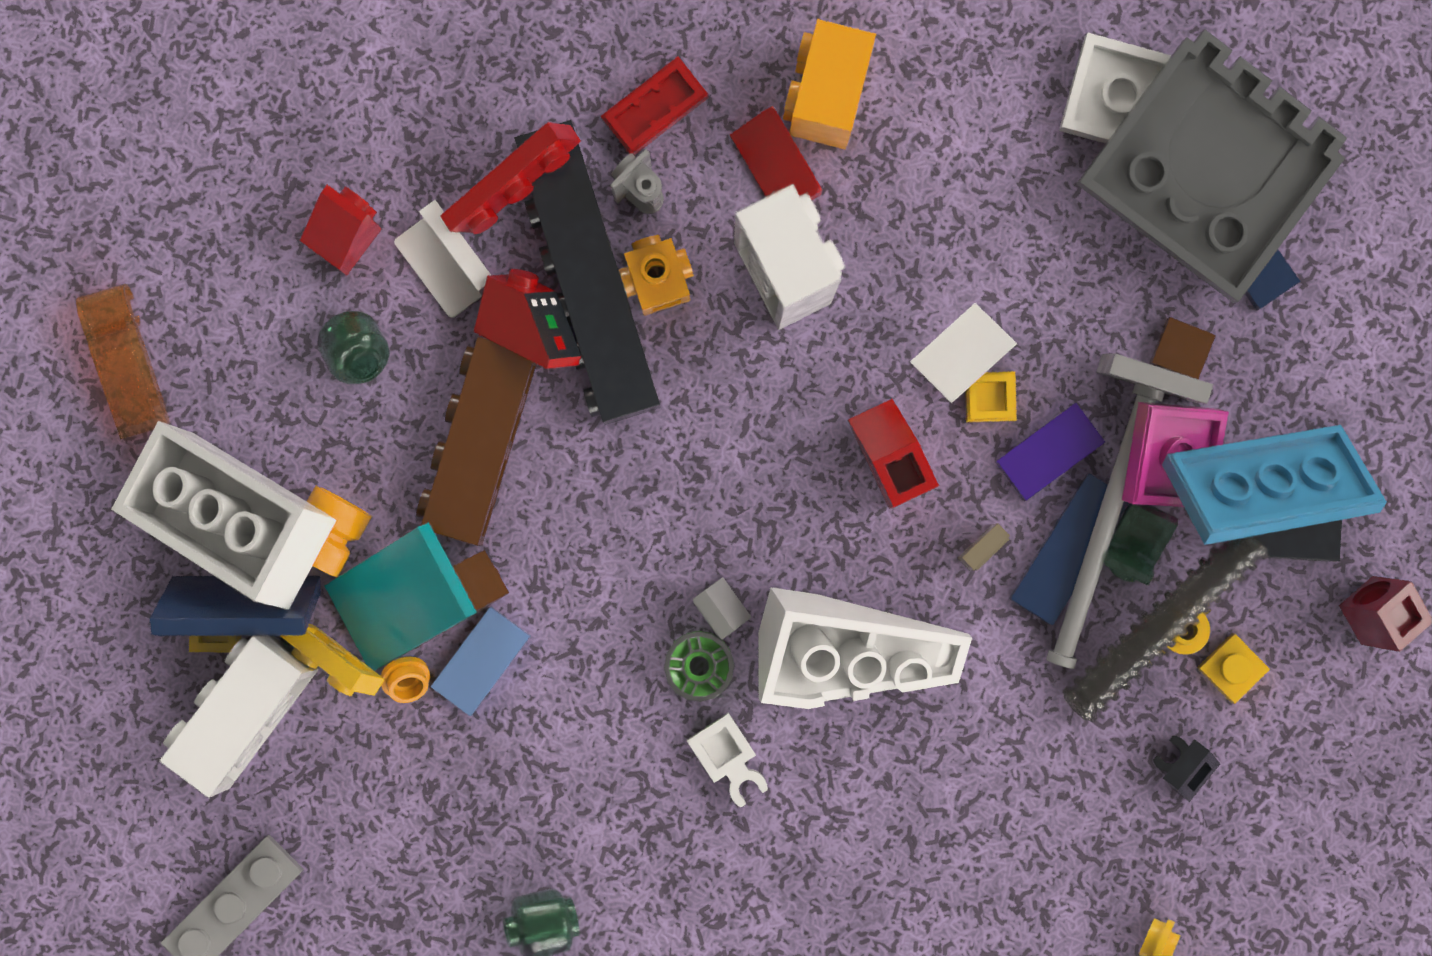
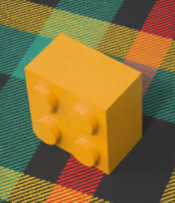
(832, 81)

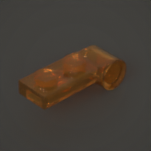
(121, 360)

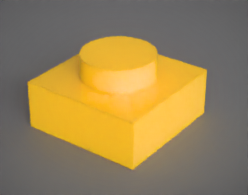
(1233, 668)

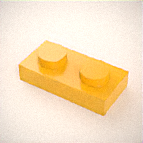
(344, 669)

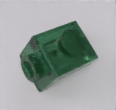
(1139, 542)

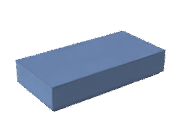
(480, 661)

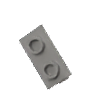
(638, 183)

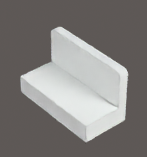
(443, 261)

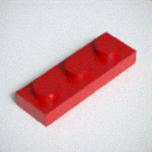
(511, 179)

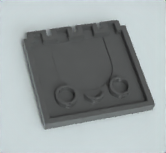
(1214, 165)

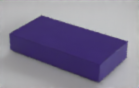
(1050, 451)

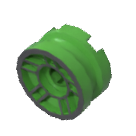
(702, 686)

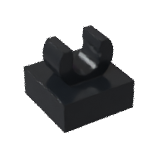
(1190, 770)

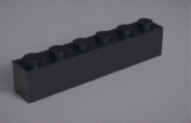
(591, 290)

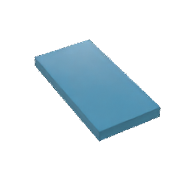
(1273, 484)

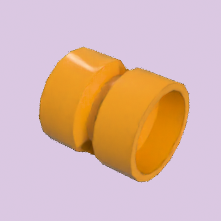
(349, 526)

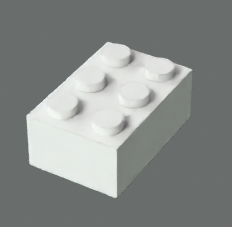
(236, 714)

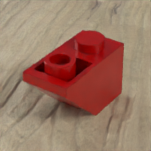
(340, 228)
(893, 454)

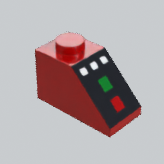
(526, 320)

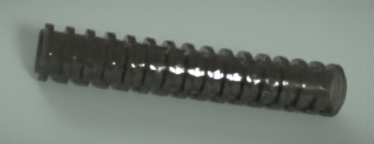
(1163, 625)

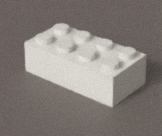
(787, 255)
(223, 515)

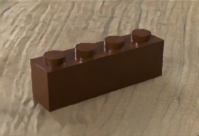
(478, 442)

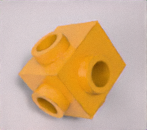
(660, 292)

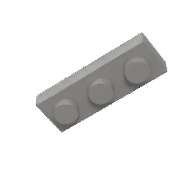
(235, 902)

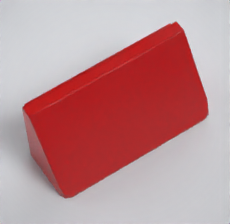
(774, 156)

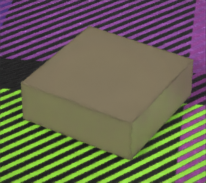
(984, 547)

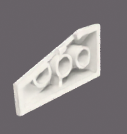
(837, 650)

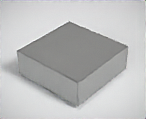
(721, 608)

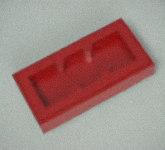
(654, 106)

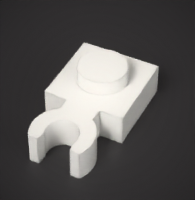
(724, 752)

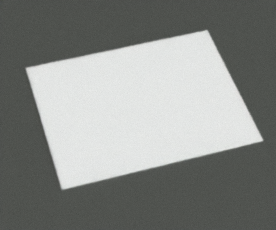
(963, 352)

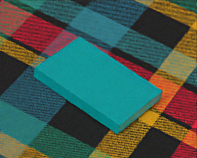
(400, 597)

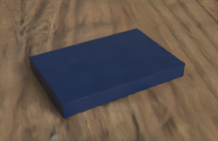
(216, 609)

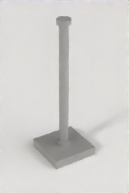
(1150, 386)

